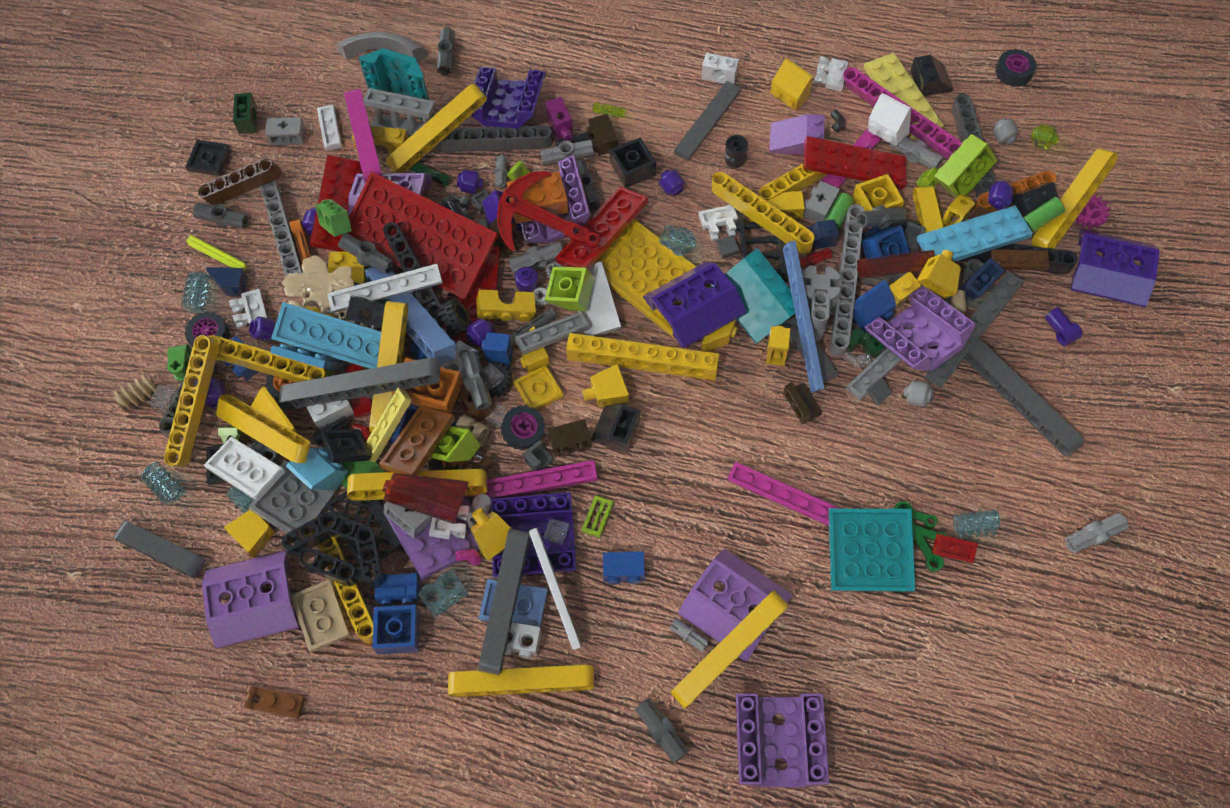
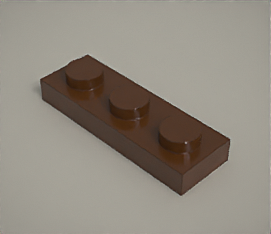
(1021, 259)

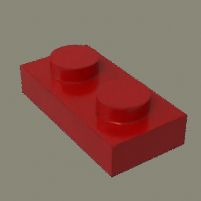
(955, 548)

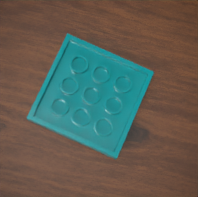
(871, 550)

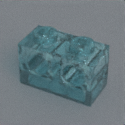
(446, 597)

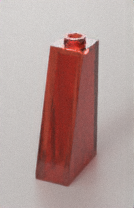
(893, 263)
(426, 495)

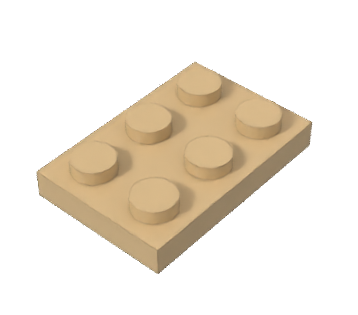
(320, 616)

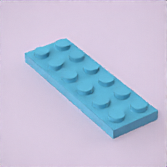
(977, 234)
(327, 335)

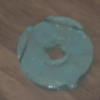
(677, 240)

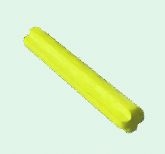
(215, 253)

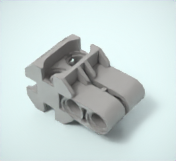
(821, 296)

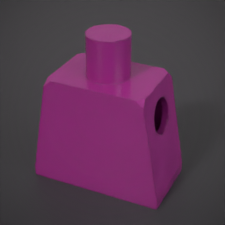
(562, 125)

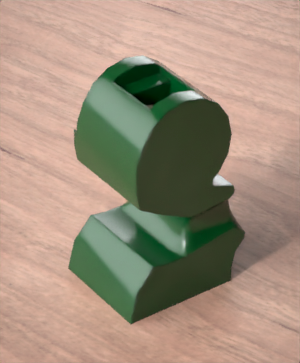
(869, 344)

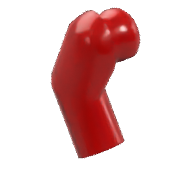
(363, 429)

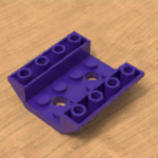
(504, 108)
(1115, 274)
(702, 308)
(532, 512)

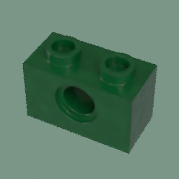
(244, 113)

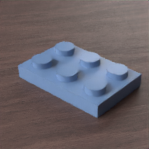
(528, 608)

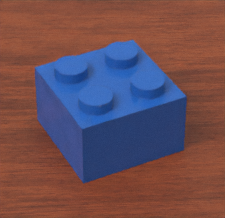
(396, 629)

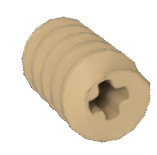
(135, 392)

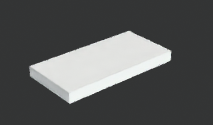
(601, 308)
(244, 468)

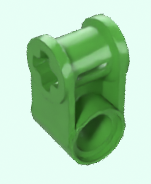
(178, 360)

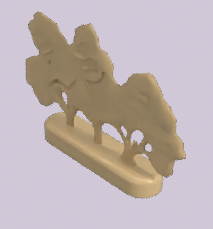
(319, 283)

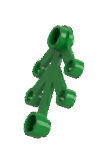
(919, 534)

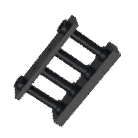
(777, 254)

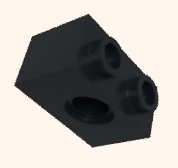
(355, 309)

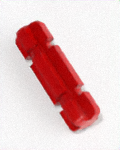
(815, 258)

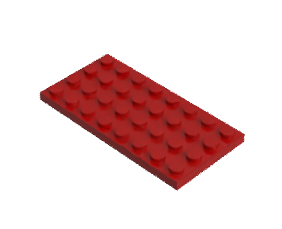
(435, 232)

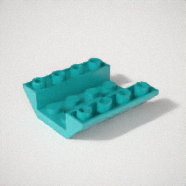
(394, 73)

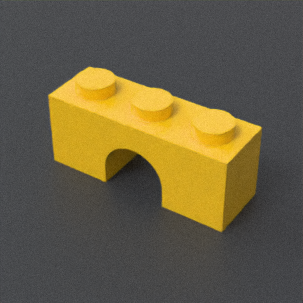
(387, 137)
(491, 307)

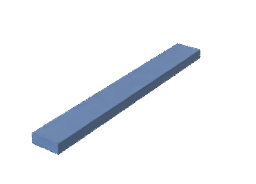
(803, 317)

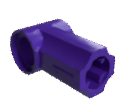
(1065, 330)

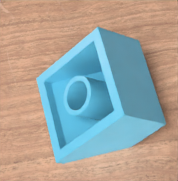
(318, 471)

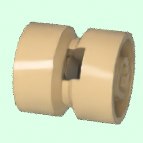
(478, 429)

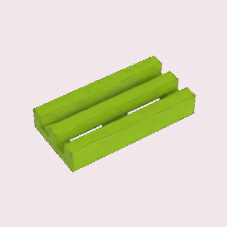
(592, 532)

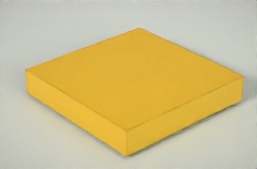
(538, 388)

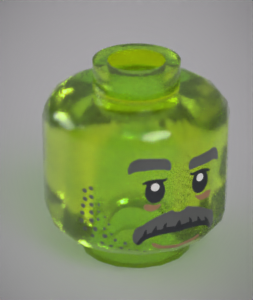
(1044, 136)

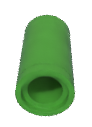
(839, 209)
(1044, 214)

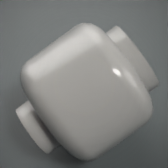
(1005, 131)
(919, 393)

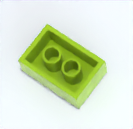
(966, 167)

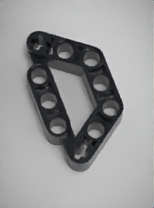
(304, 550)

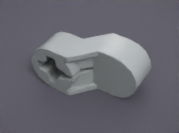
(480, 501)

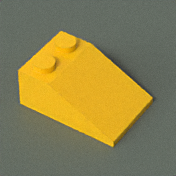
(345, 259)

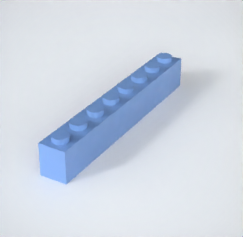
(420, 325)

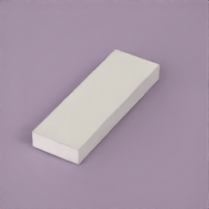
(329, 127)

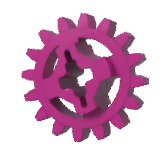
(1093, 213)

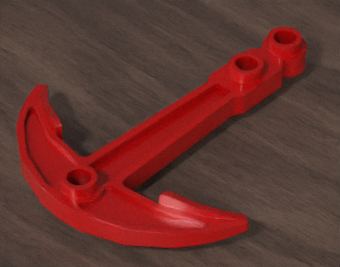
(528, 210)

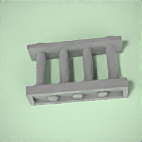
(398, 103)

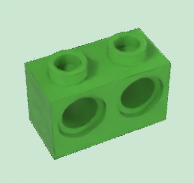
(333, 217)

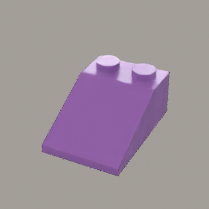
(789, 134)

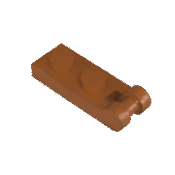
(273, 702)

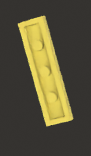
(387, 423)

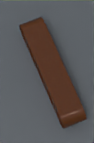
(239, 181)

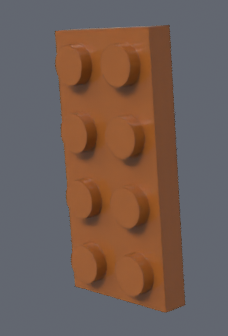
(417, 441)

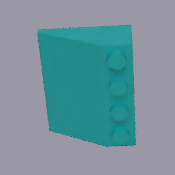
(763, 294)

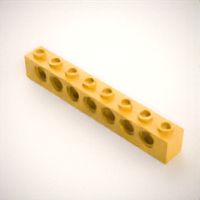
(642, 356)

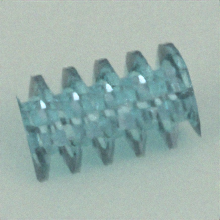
(195, 292)
(162, 483)
(976, 523)

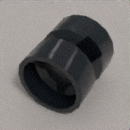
(736, 151)

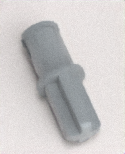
(500, 171)
(689, 635)

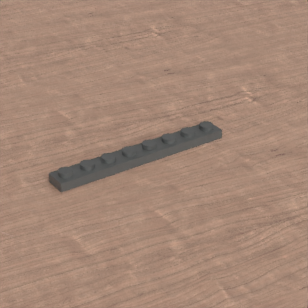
(983, 319)

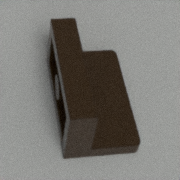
(801, 402)

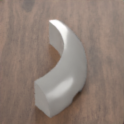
(362, 42)

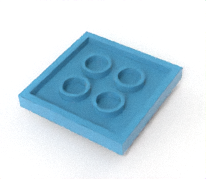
(308, 357)

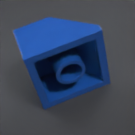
(885, 242)
(874, 304)

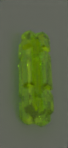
(608, 109)

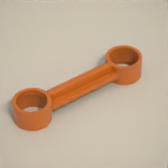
(299, 236)

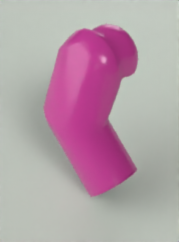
(471, 556)

